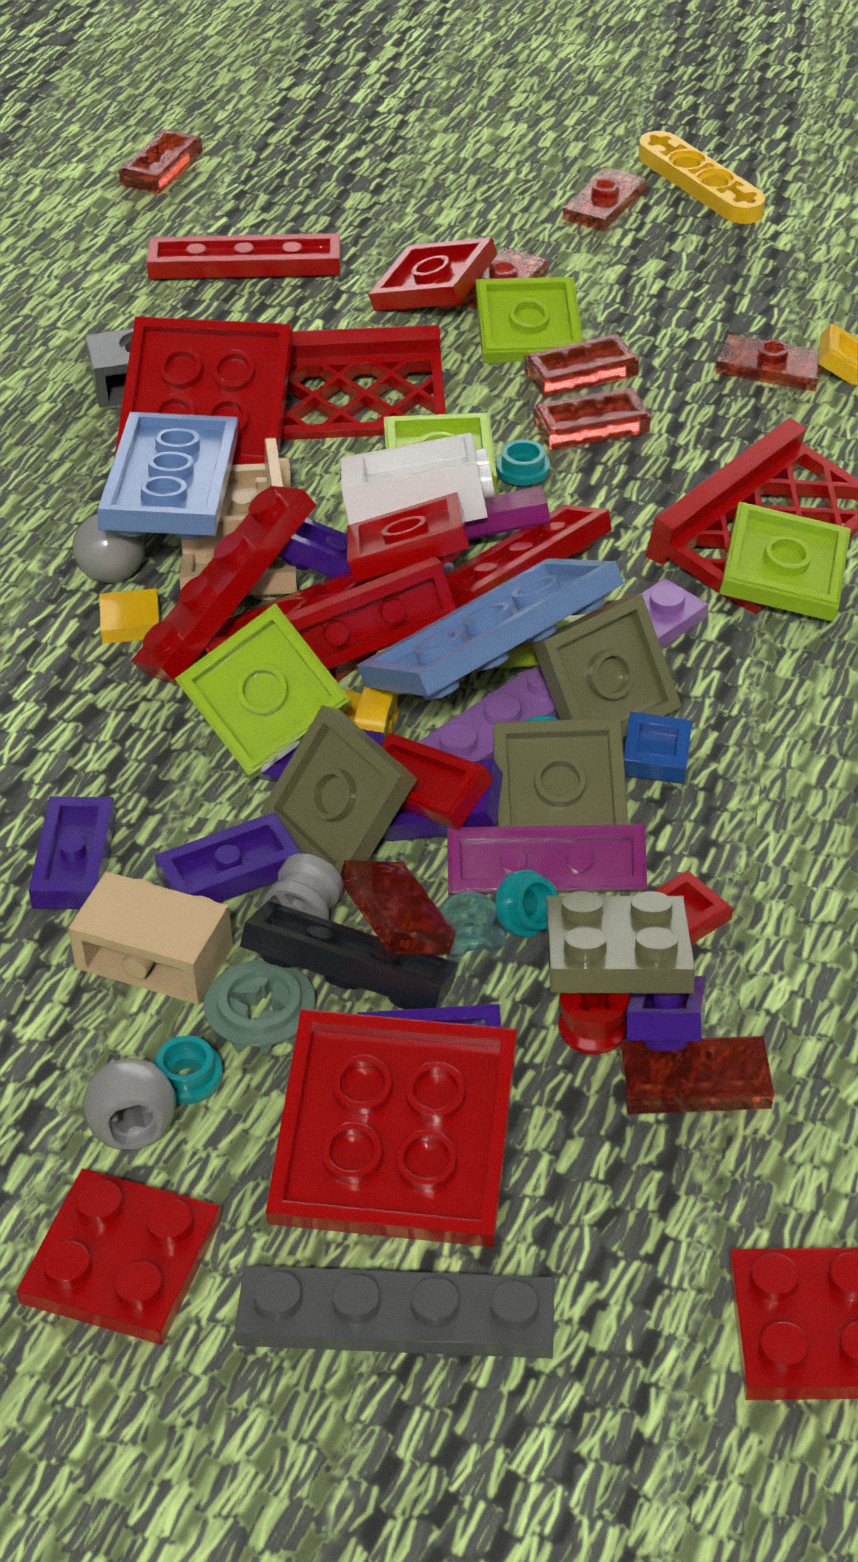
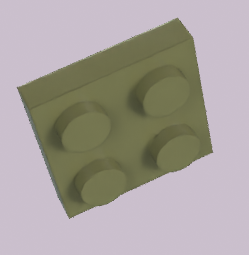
(608, 665)
(561, 772)
(338, 790)
(619, 944)

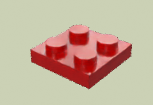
(433, 275)
(407, 537)
(120, 1256)
(797, 1322)

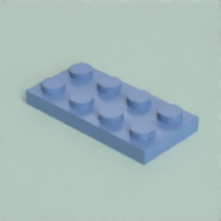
(169, 475)
(489, 626)

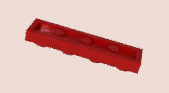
(244, 256)
(567, 533)
(214, 594)

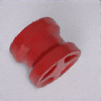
(599, 1027)

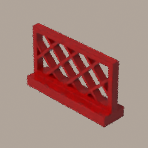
(354, 352)
(762, 469)
(353, 618)

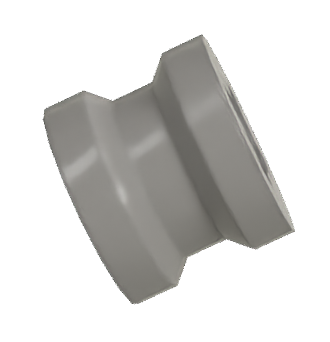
(307, 885)

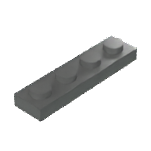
(396, 1311)

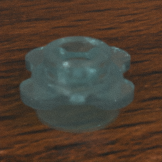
(473, 910)

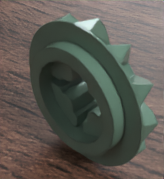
(247, 984)

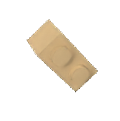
(151, 937)

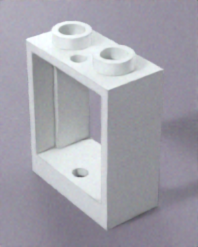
(414, 474)

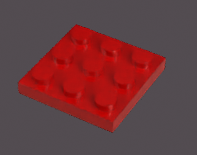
(211, 372)
(394, 1128)

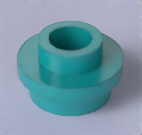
(523, 463)
(523, 902)
(195, 1054)

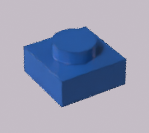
(657, 747)

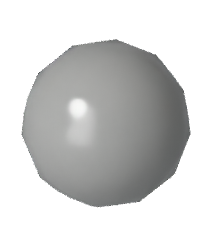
(106, 554)
(129, 1104)

